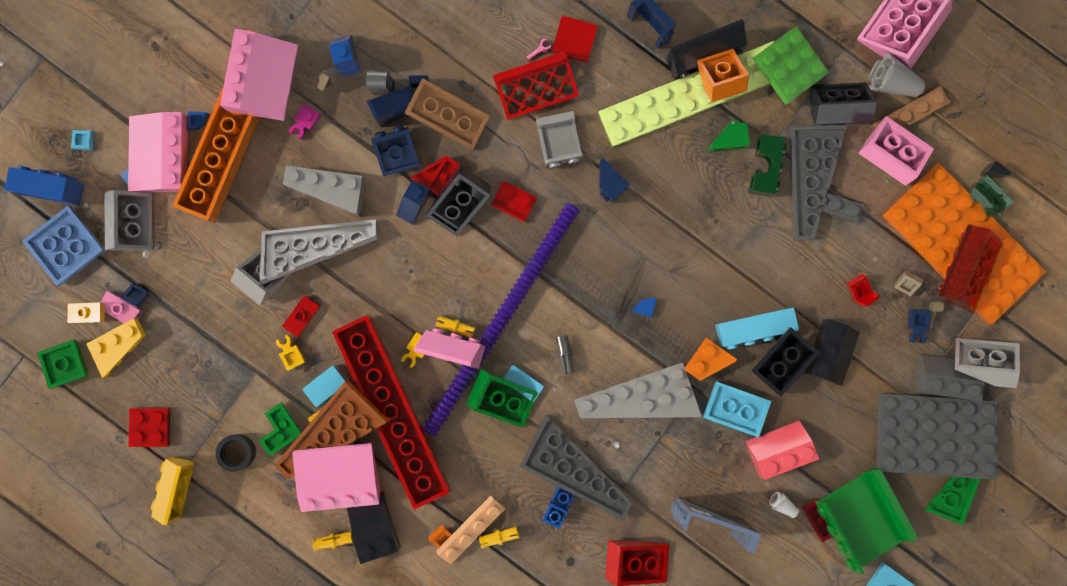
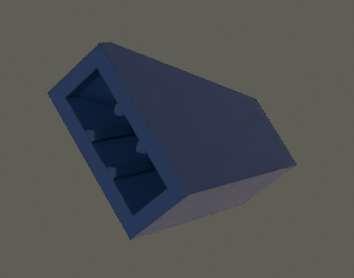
(391, 105)

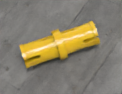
(455, 326)
(499, 537)
(332, 541)

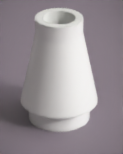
(782, 504)

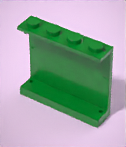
(865, 519)

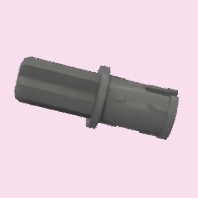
(564, 354)

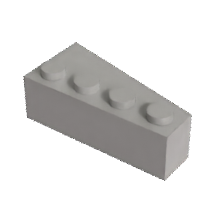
(333, 188)

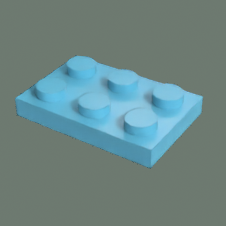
(737, 409)

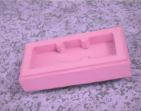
(119, 309)

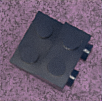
(395, 150)

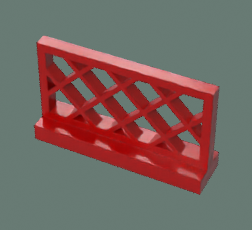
(530, 69)

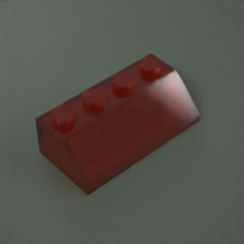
(970, 267)

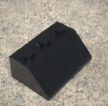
(842, 103)
(836, 347)
(785, 362)

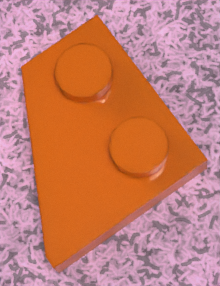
(708, 360)

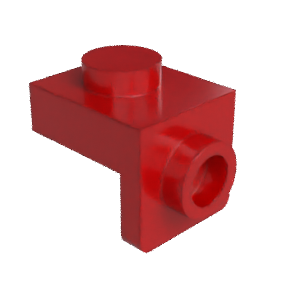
(862, 291)

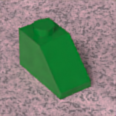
(733, 137)

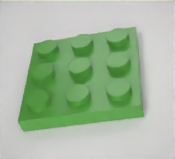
(790, 65)

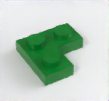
(285, 429)

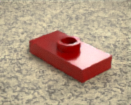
(301, 316)

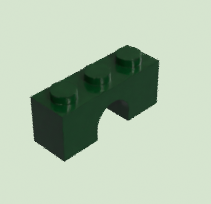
(771, 149)

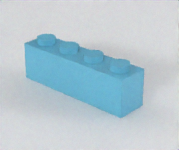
(756, 327)

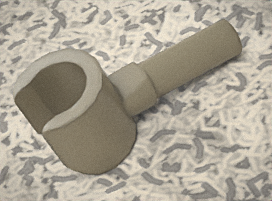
(935, 307)

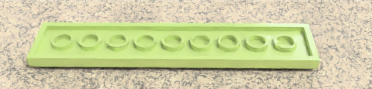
(670, 103)

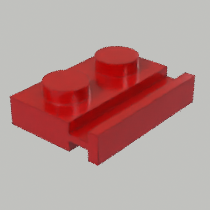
(513, 201)

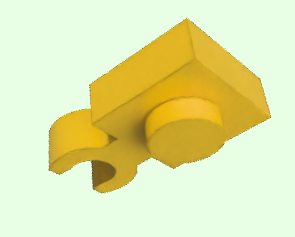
(411, 346)
(291, 355)

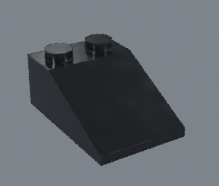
(459, 200)
(373, 531)

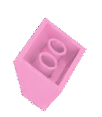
(896, 151)
(451, 348)

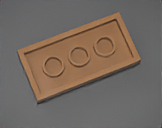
(447, 114)

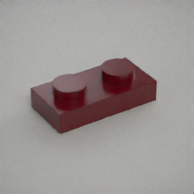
(816, 521)

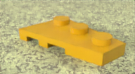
(114, 345)

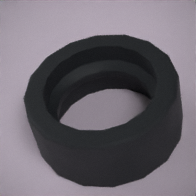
(220, 452)

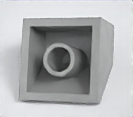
(247, 279)

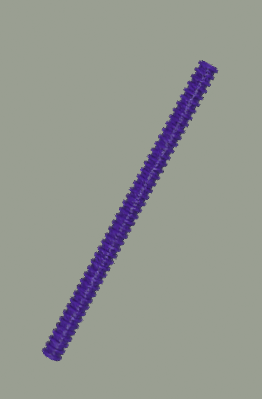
(502, 317)

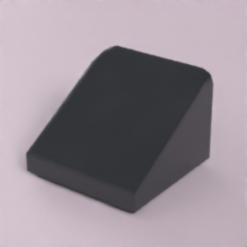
(995, 170)

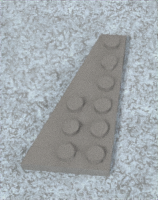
(297, 248)
(654, 395)

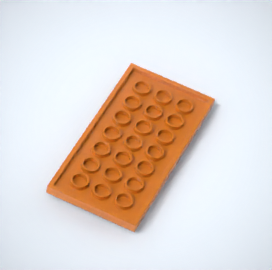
(932, 222)

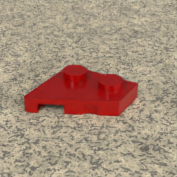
(436, 174)

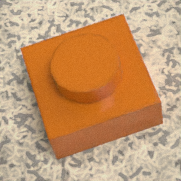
(439, 536)

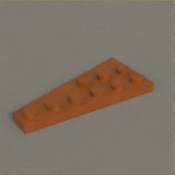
(338, 423)

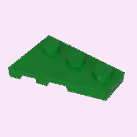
(954, 499)

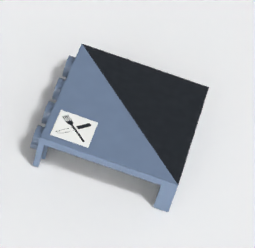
(741, 530)

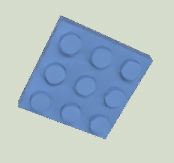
(63, 245)

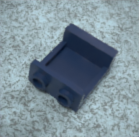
(655, 17)

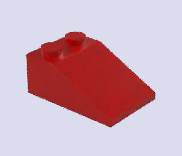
(636, 562)

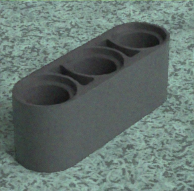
(379, 82)

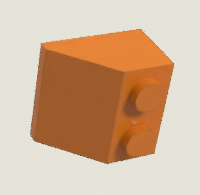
(723, 75)

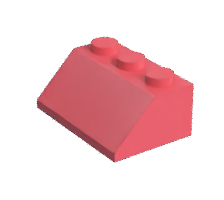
(781, 450)

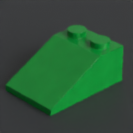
(497, 398)

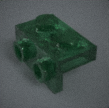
(990, 196)

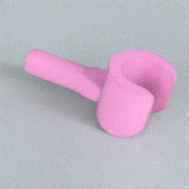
(541, 48)

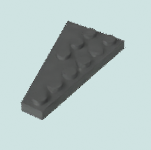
(812, 167)
(566, 466)

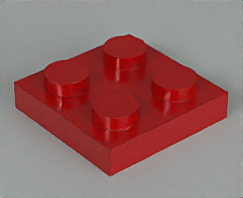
(149, 427)

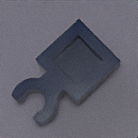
(918, 321)

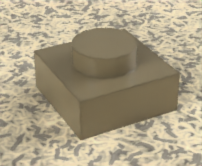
(327, 78)
(908, 283)

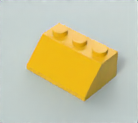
(172, 490)

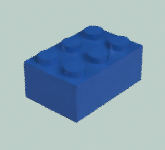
(44, 185)

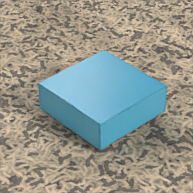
(82, 140)

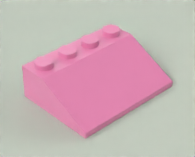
(904, 27)
(259, 75)
(157, 152)
(336, 477)

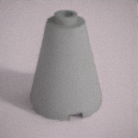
(895, 78)

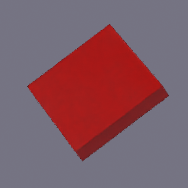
(575, 38)

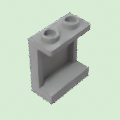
(559, 139)

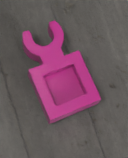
(306, 118)

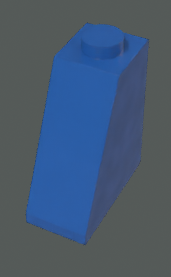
(344, 55)

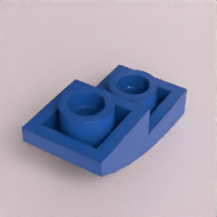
(558, 507)

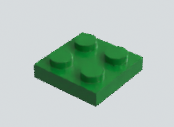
(62, 364)

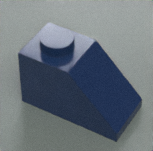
(610, 182)
(413, 202)

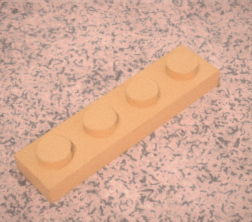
(470, 530)

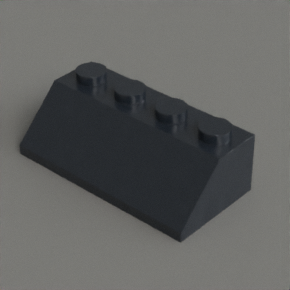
(683, 57)

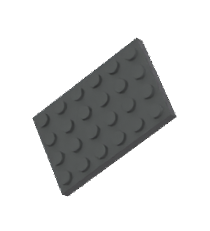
(937, 436)

